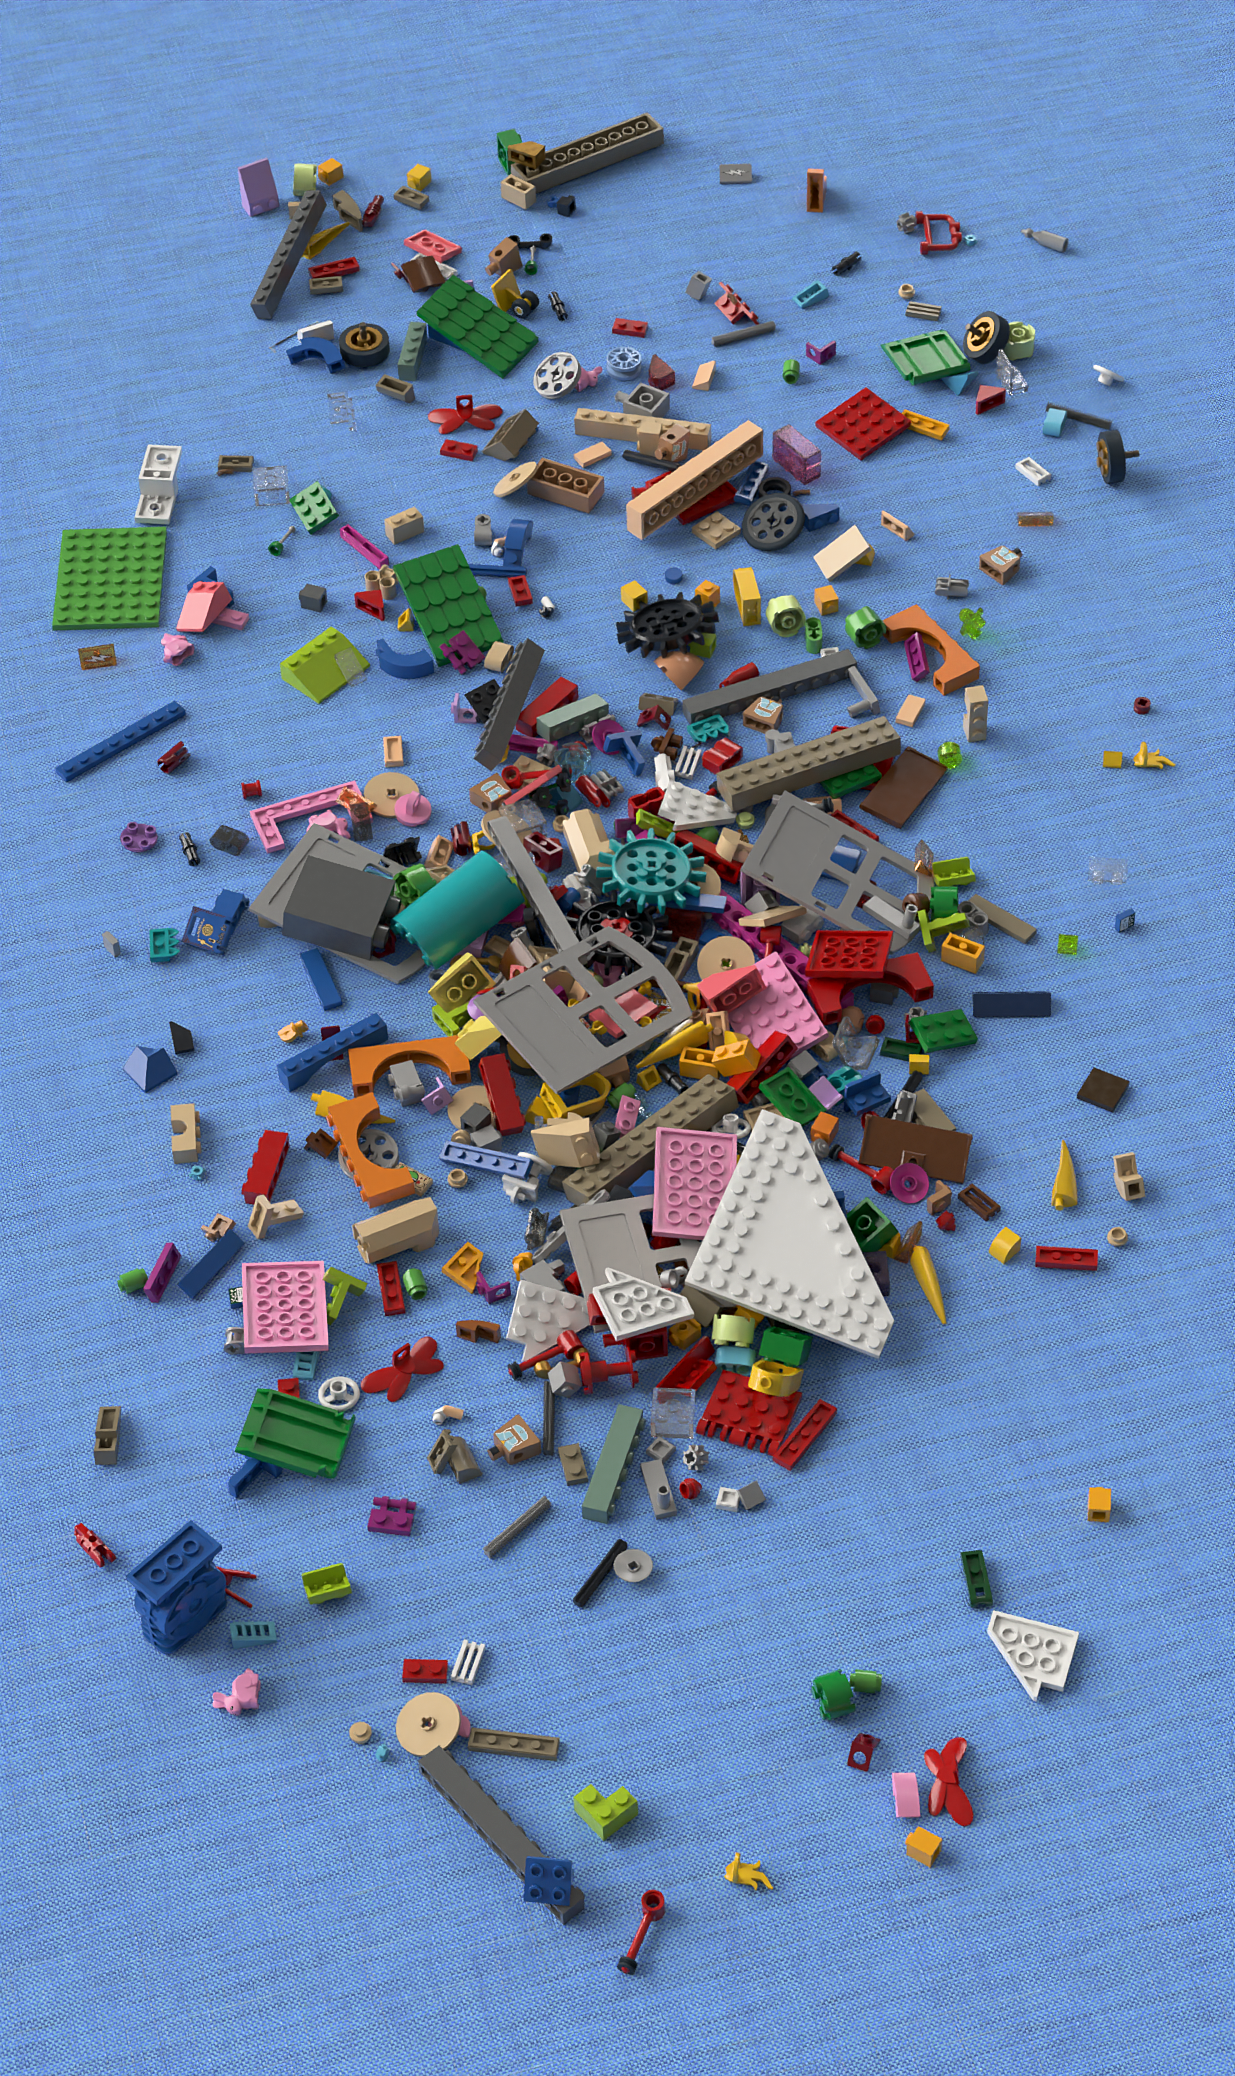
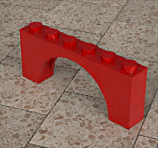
(903, 972)

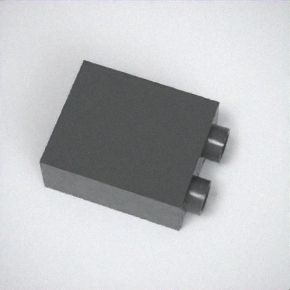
(340, 908)

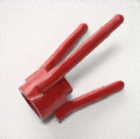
(237, 1573)

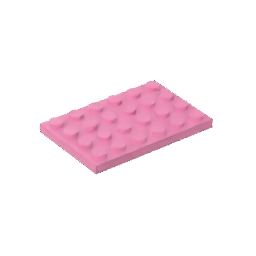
(779, 1009)
(690, 1180)
(284, 1307)

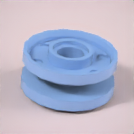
(624, 363)

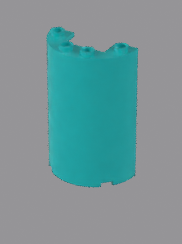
(458, 909)

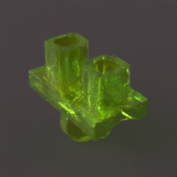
(972, 622)

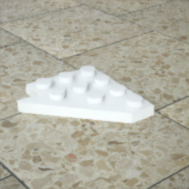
(693, 809)
(638, 1306)
(542, 1316)
(1034, 1650)

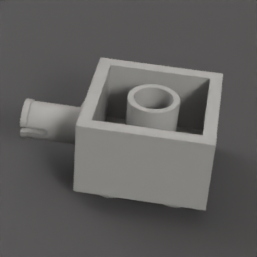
(645, 401)

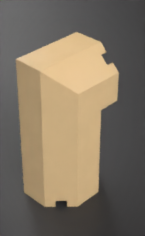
(586, 838)
(398, 1229)

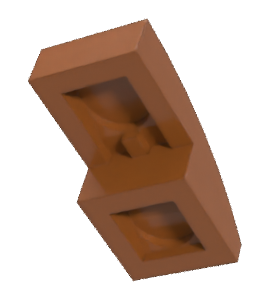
(473, 1329)

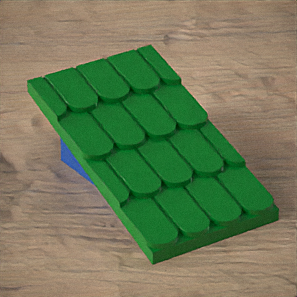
(476, 326)
(447, 600)

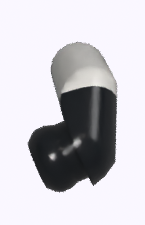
(548, 607)

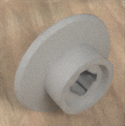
(630, 1559)

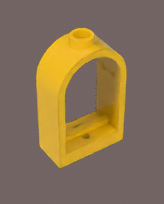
(747, 596)
(558, 1108)
(768, 1379)

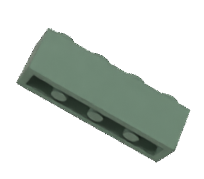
(412, 351)
(571, 717)

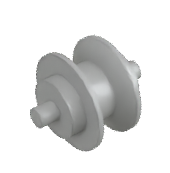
(820, 1148)

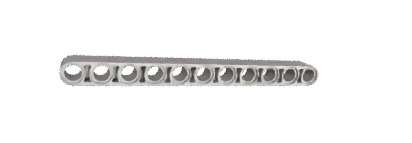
(532, 885)

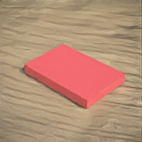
(432, 245)
(533, 785)
(634, 1005)

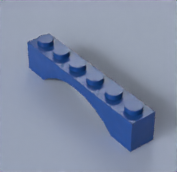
(301, 1067)

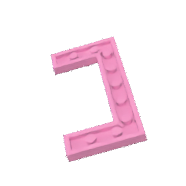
(267, 816)

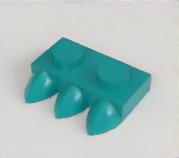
(708, 728)
(162, 944)

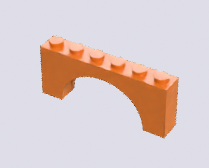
(958, 666)
(372, 1062)
(376, 1183)

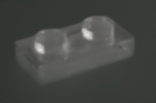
(350, 667)

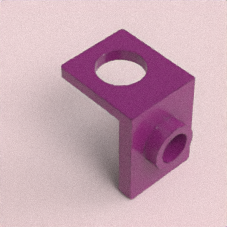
(822, 354)
(490, 1293)

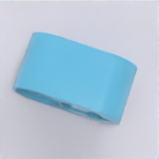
(1054, 422)
(735, 1360)

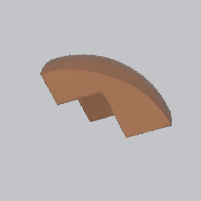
(680, 667)

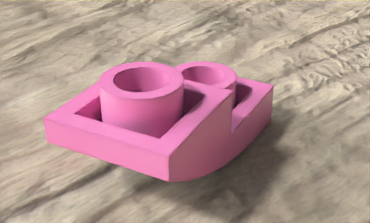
(906, 1795)

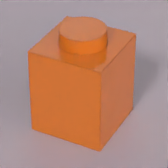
(825, 1128)

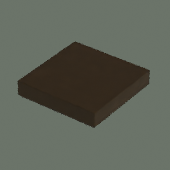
(1103, 1089)

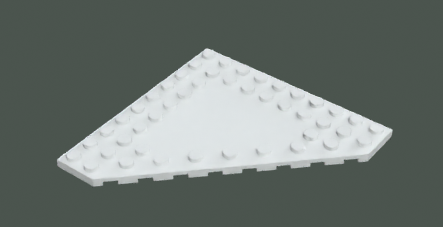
(788, 1247)

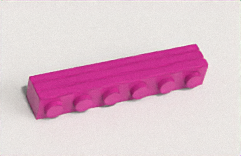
(363, 546)
(528, 744)

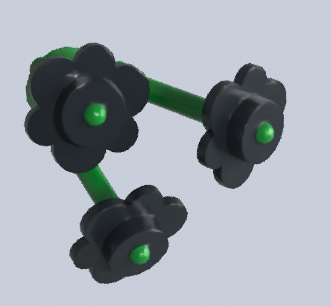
(541, 795)

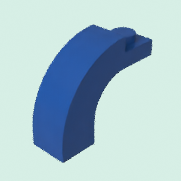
(317, 348)
(516, 537)
(404, 666)

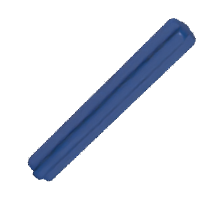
(497, 570)

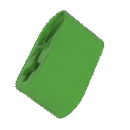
(813, 635)

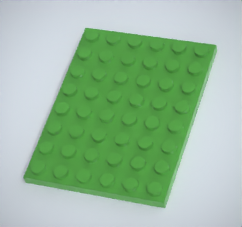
(110, 578)

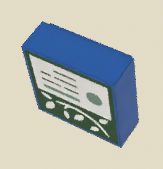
(1125, 920)
(236, 1297)

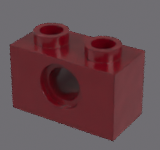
(546, 852)

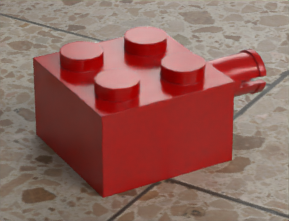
(646, 1345)

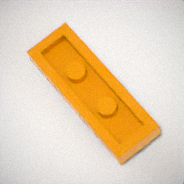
(926, 425)

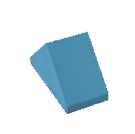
(572, 797)

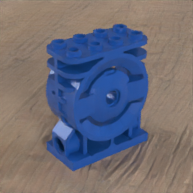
(179, 1588)

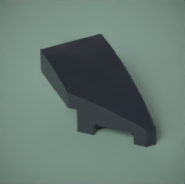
(181, 1038)

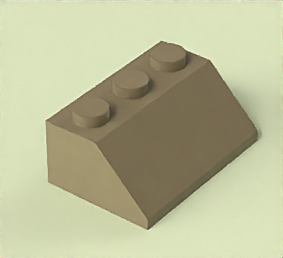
(511, 436)

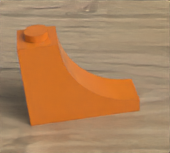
(816, 190)

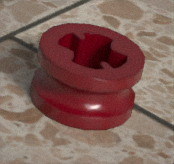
(1142, 710)

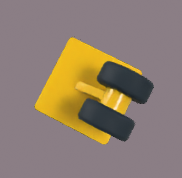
(508, 296)

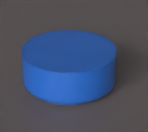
(673, 575)

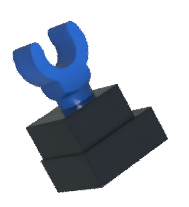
(564, 205)

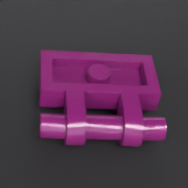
(466, 650)
(389, 1521)

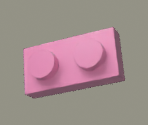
(232, 619)

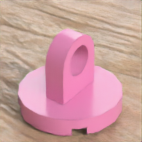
(412, 809)

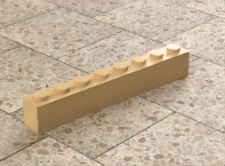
(624, 426)

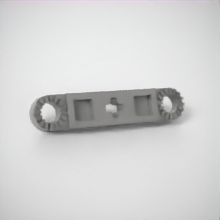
(557, 1238)

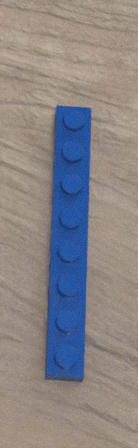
(120, 741)

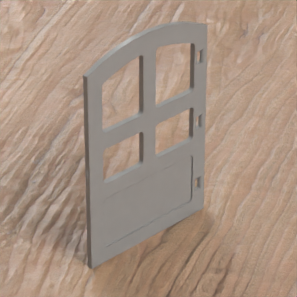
(316, 843)
(798, 849)
(552, 1034)
(615, 1238)

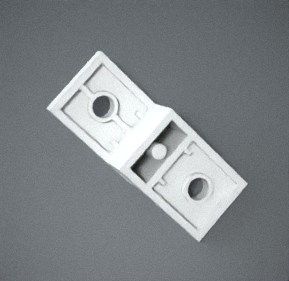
(158, 484)

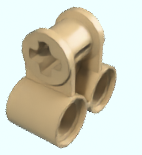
(382, 580)

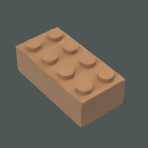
(566, 485)

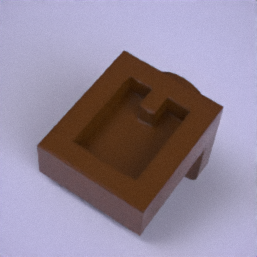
(320, 1143)

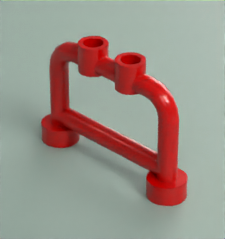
(954, 228)

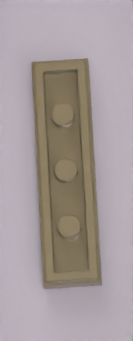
(1005, 921)
(513, 1744)

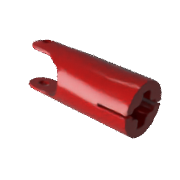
(742, 674)
(591, 791)

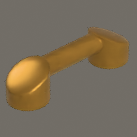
(492, 961)
(543, 1367)

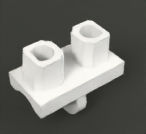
(520, 1189)

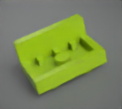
(953, 872)
(326, 1583)

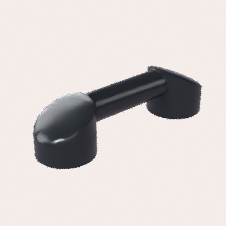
(545, 241)

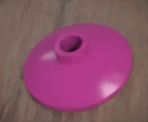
(601, 731)
(918, 1183)

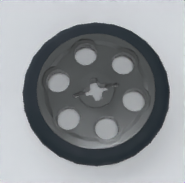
(755, 512)

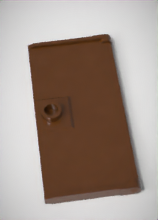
(903, 787)
(895, 1142)

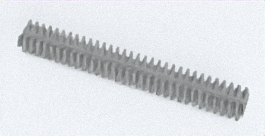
(732, 336)
(515, 1527)

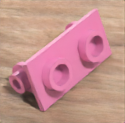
(627, 1115)

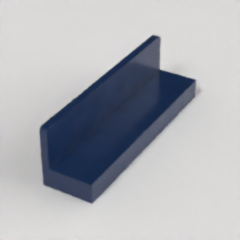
(1011, 1004)

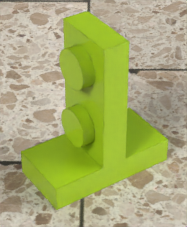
(940, 926)
(451, 1021)
(342, 1284)

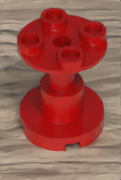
(600, 1371)

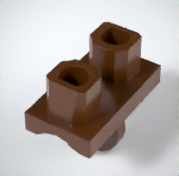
(665, 744)

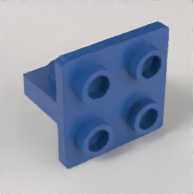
(865, 1094)
(548, 1880)

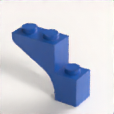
(817, 515)

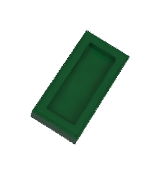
(899, 1049)

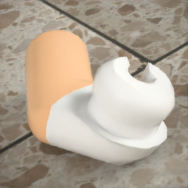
(497, 545)
(446, 1411)

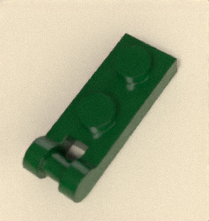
(976, 1578)

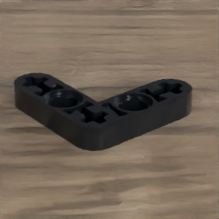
(533, 927)

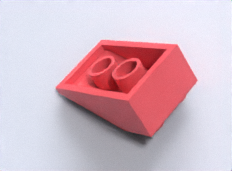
(203, 605)
(731, 988)

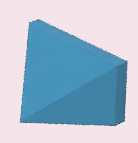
(959, 382)

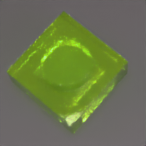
(1067, 944)

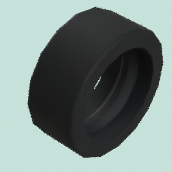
(774, 483)

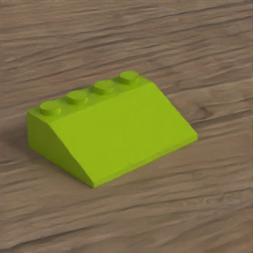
(315, 668)

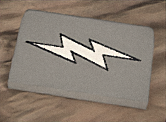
(735, 173)

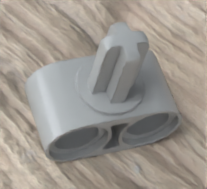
(975, 915)

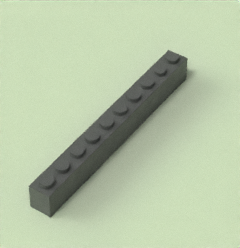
(288, 254)
(778, 683)
(508, 704)
(489, 1821)

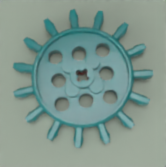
(651, 871)

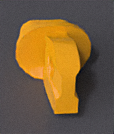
(292, 1031)
(522, 1263)

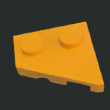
(463, 1267)

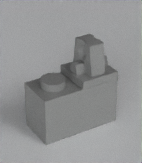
(545, 1274)

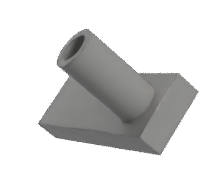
(869, 699)
(901, 923)
(658, 1489)

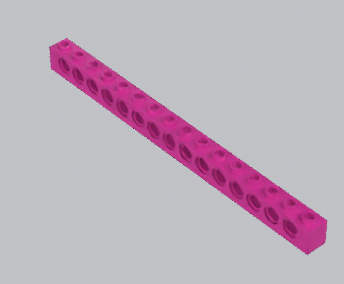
(791, 956)

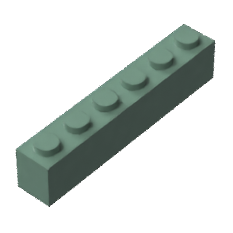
(613, 1464)

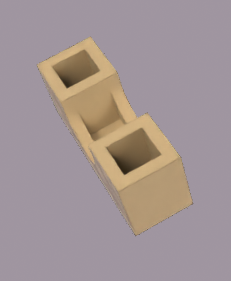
(977, 710)
(185, 1146)

